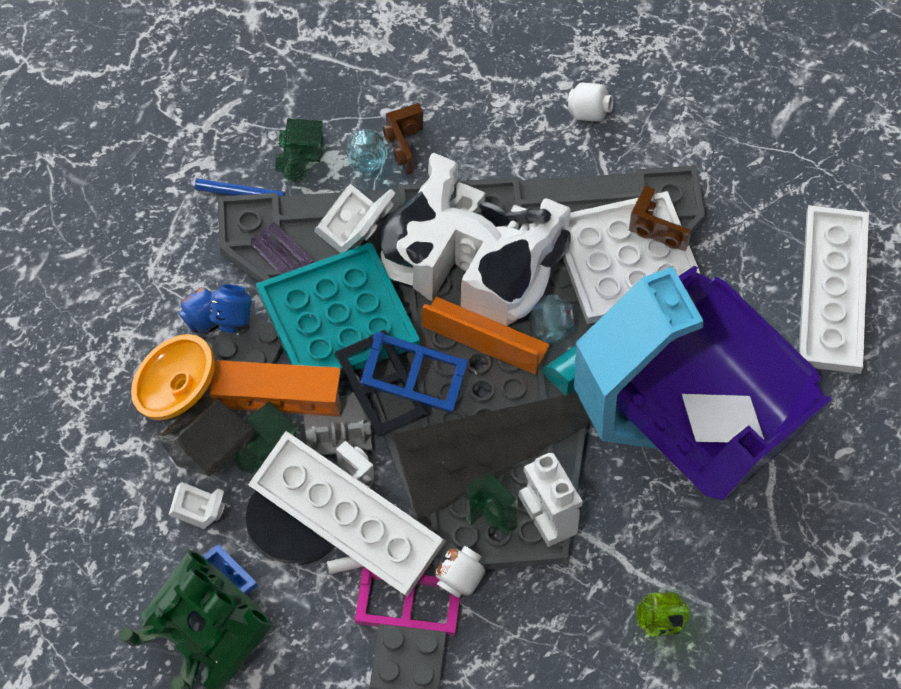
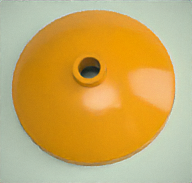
(173, 377)

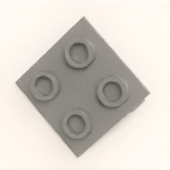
(328, 432)

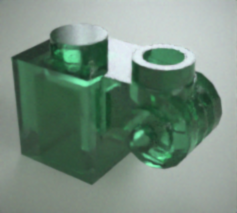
(300, 143)
(269, 428)

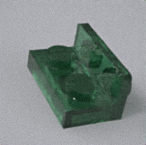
(494, 501)

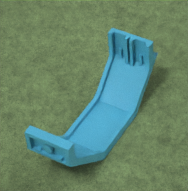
(624, 343)

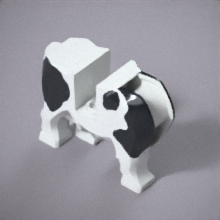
(502, 264)

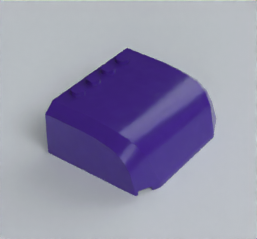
(728, 356)

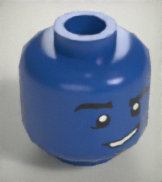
(230, 307)

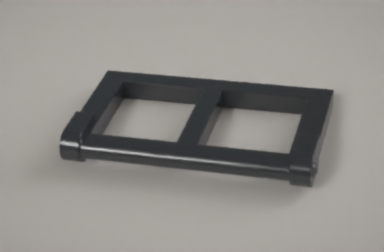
(361, 391)

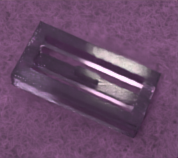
(276, 262)

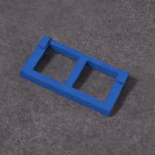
(407, 392)

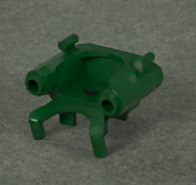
(231, 627)

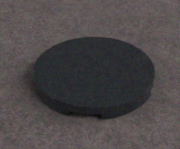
(281, 535)

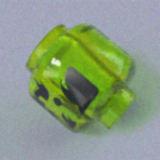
(662, 614)

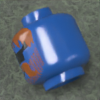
(196, 310)

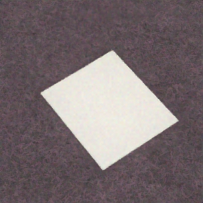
(720, 416)

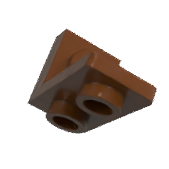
(400, 123)
(648, 226)

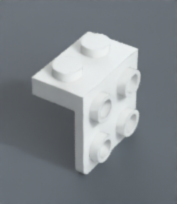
(352, 218)

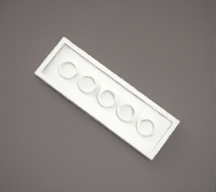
(834, 289)
(347, 513)

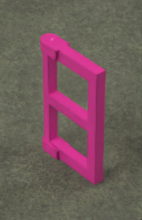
(373, 620)

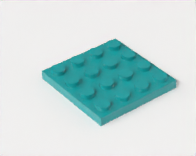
(334, 307)

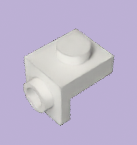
(355, 463)
(196, 505)

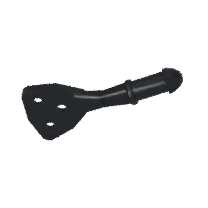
(502, 218)

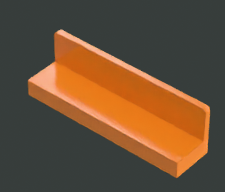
(484, 335)
(288, 387)

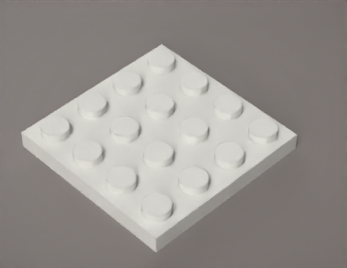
(610, 260)

